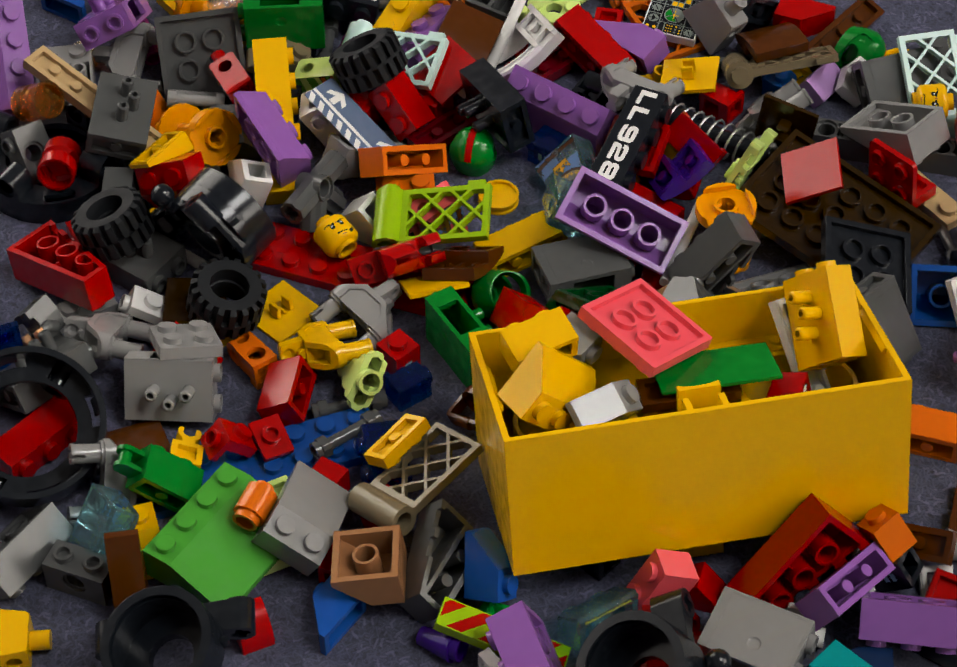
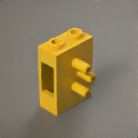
(824, 316)

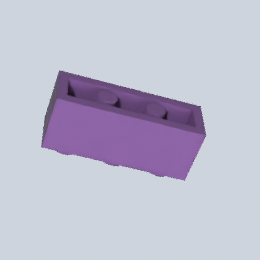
(845, 586)

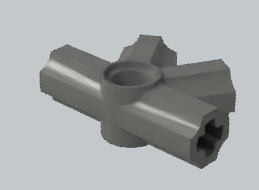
(316, 193)

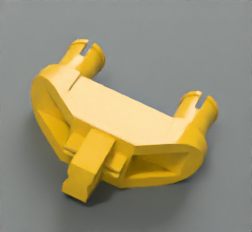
(321, 345)

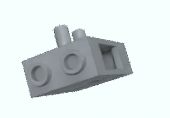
(171, 388)
(757, 632)

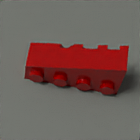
(61, 267)
(799, 553)

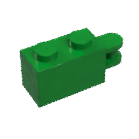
(158, 475)

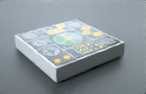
(668, 18)

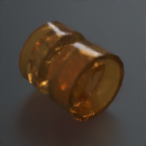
(37, 101)

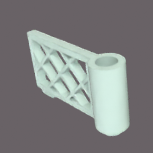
(433, 38)
(905, 58)

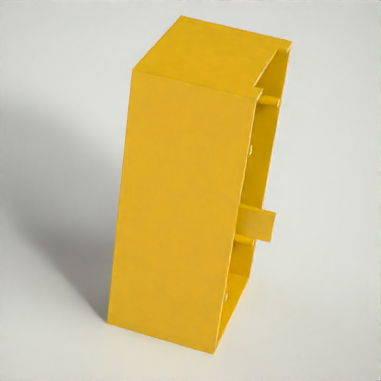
(697, 470)

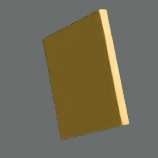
(697, 73)
(418, 288)
(285, 312)

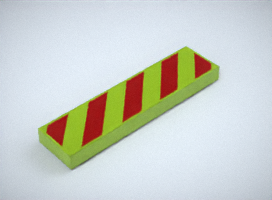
(470, 627)

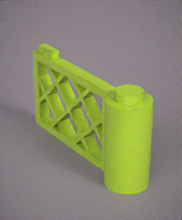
(394, 211)

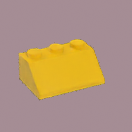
(544, 386)

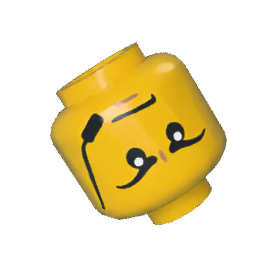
(934, 95)
(335, 236)

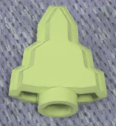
(363, 379)

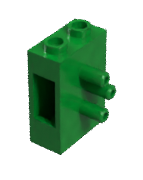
(294, 19)
(448, 328)

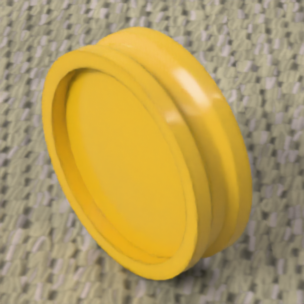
(504, 197)

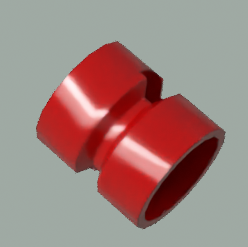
(59, 163)

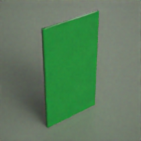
(728, 365)

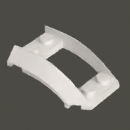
(534, 30)

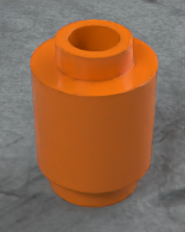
(254, 505)

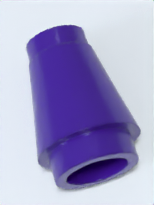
(442, 645)

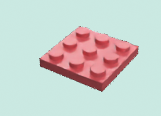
(644, 327)

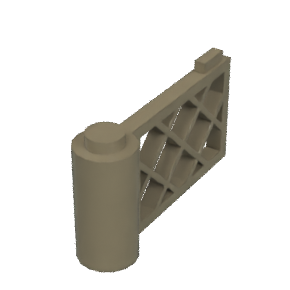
(741, 72)
(391, 504)

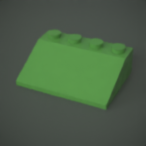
(205, 546)

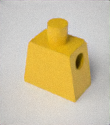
(20, 639)

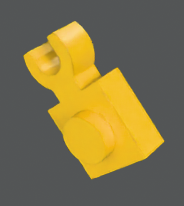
(188, 447)

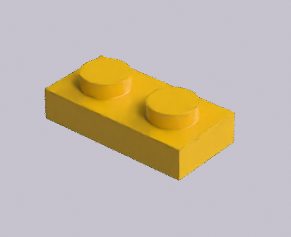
(397, 441)

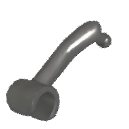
(948, 244)

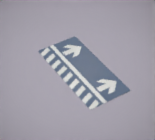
(347, 116)

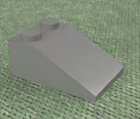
(906, 127)
(303, 519)

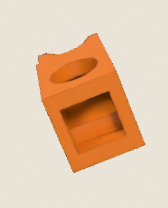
(252, 357)

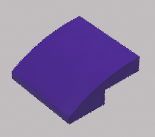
(682, 171)

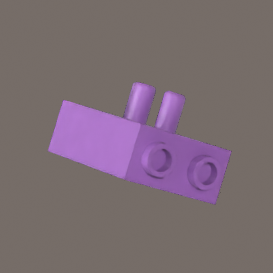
(110, 20)

